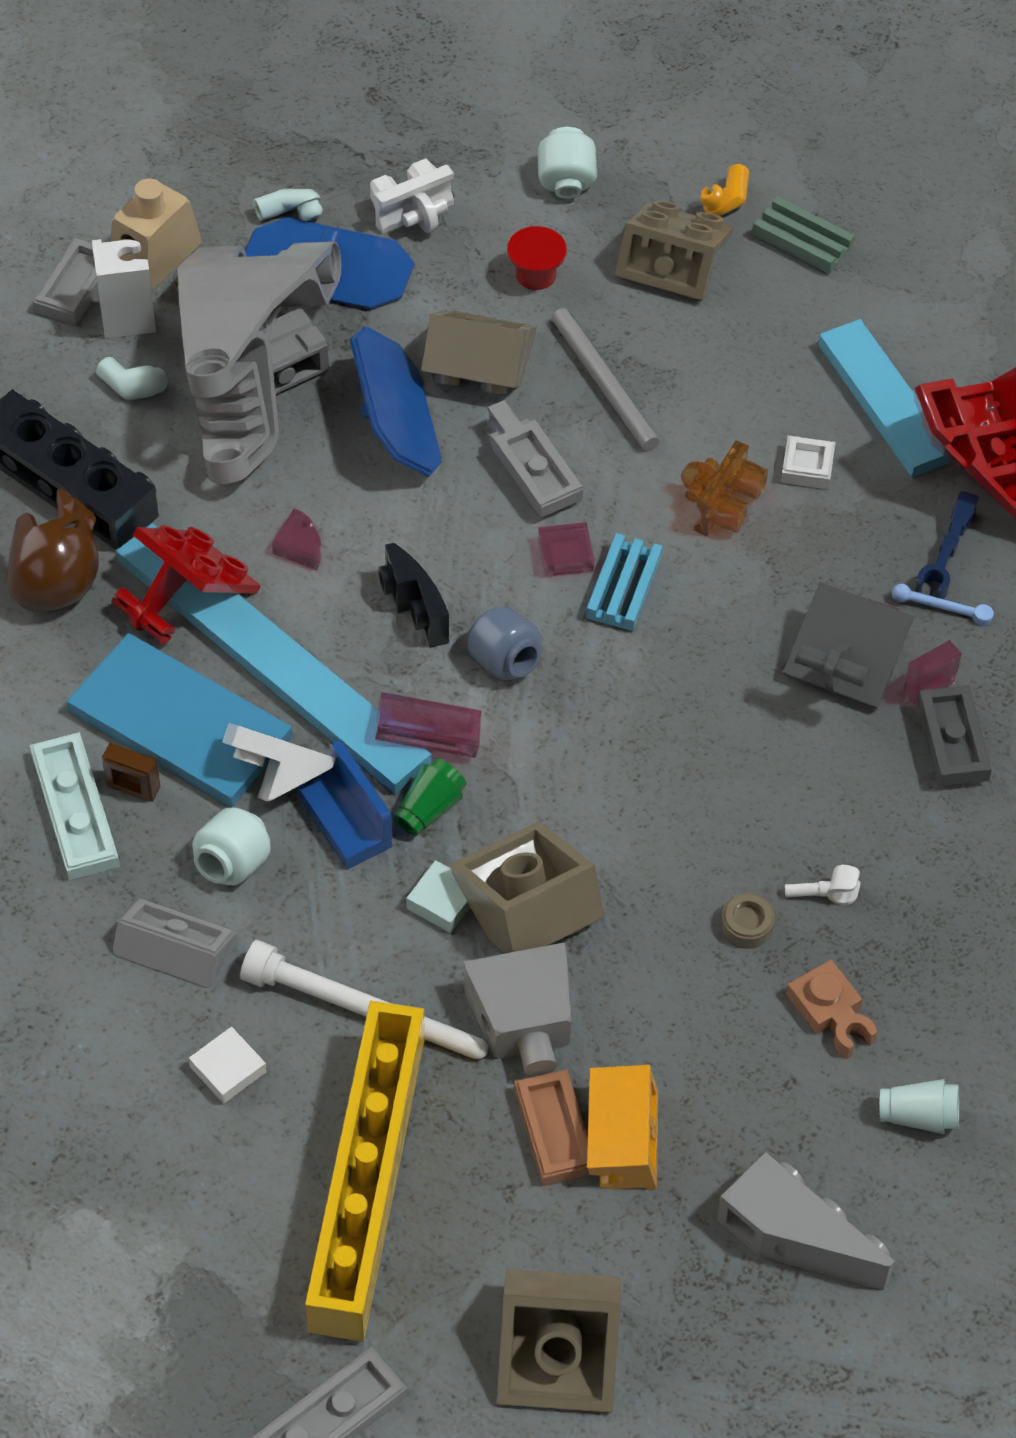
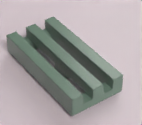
(807, 230)

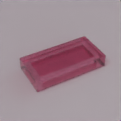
(428, 725)

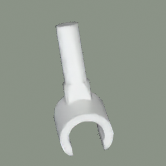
(841, 890)

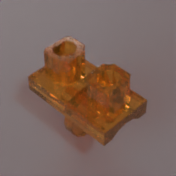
(715, 485)

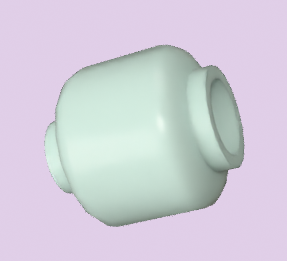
(567, 162)
(231, 846)

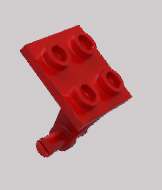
(186, 557)

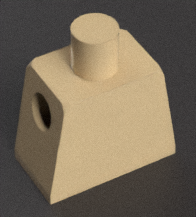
(162, 226)

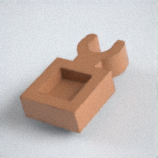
(831, 1002)

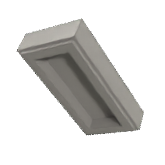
(69, 286)

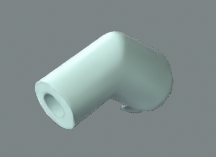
(287, 200)

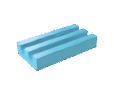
(635, 552)

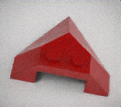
(975, 430)

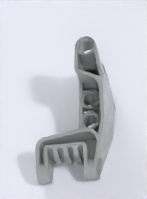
(225, 325)

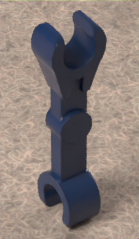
(961, 519)

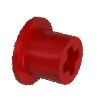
(537, 255)

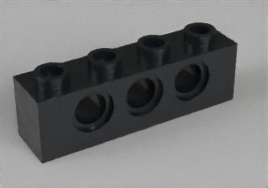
(55, 455)

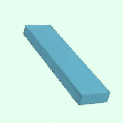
(881, 395)

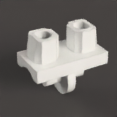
(415, 200)

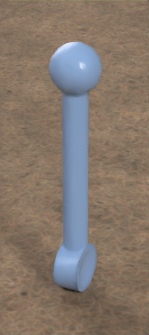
(981, 614)

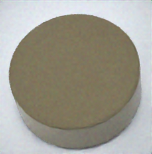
(747, 920)

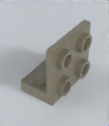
(671, 248)

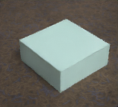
(438, 898)

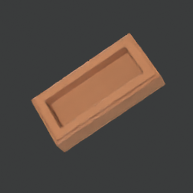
(553, 1126)

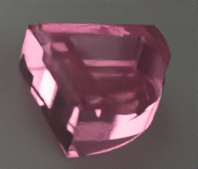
(299, 541)

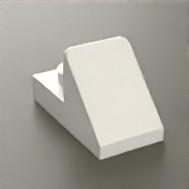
(288, 763)

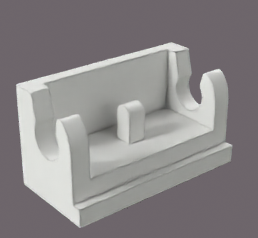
(123, 289)

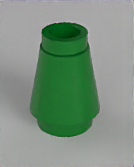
(430, 796)

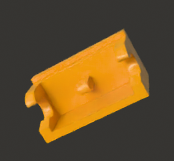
(623, 1127)

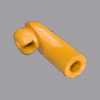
(731, 196)

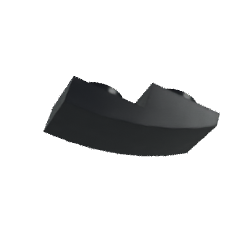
(416, 592)

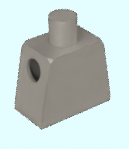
(522, 1004)

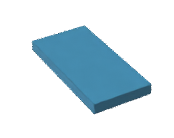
(173, 717)

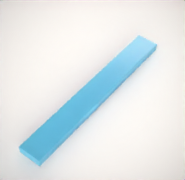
(286, 671)

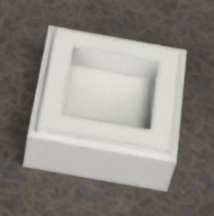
(808, 462)
(227, 1065)

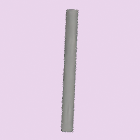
(605, 379)

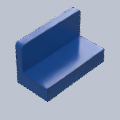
(348, 809)

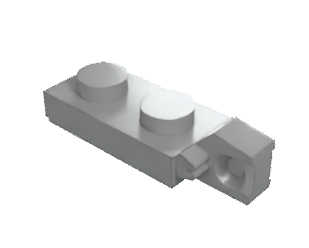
(532, 461)

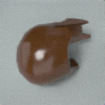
(53, 563)

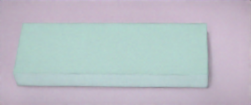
(74, 806)

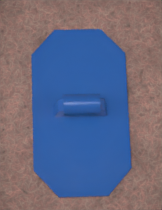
(371, 266)
(395, 401)

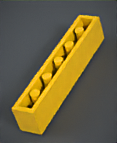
(365, 1172)

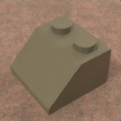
(477, 350)
(529, 889)
(559, 1340)

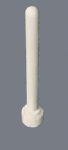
(266, 966)

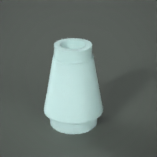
(922, 1106)

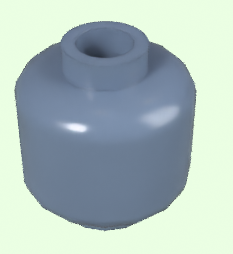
(505, 643)

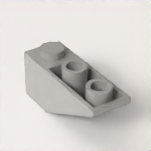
(794, 1226)

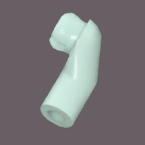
(133, 382)

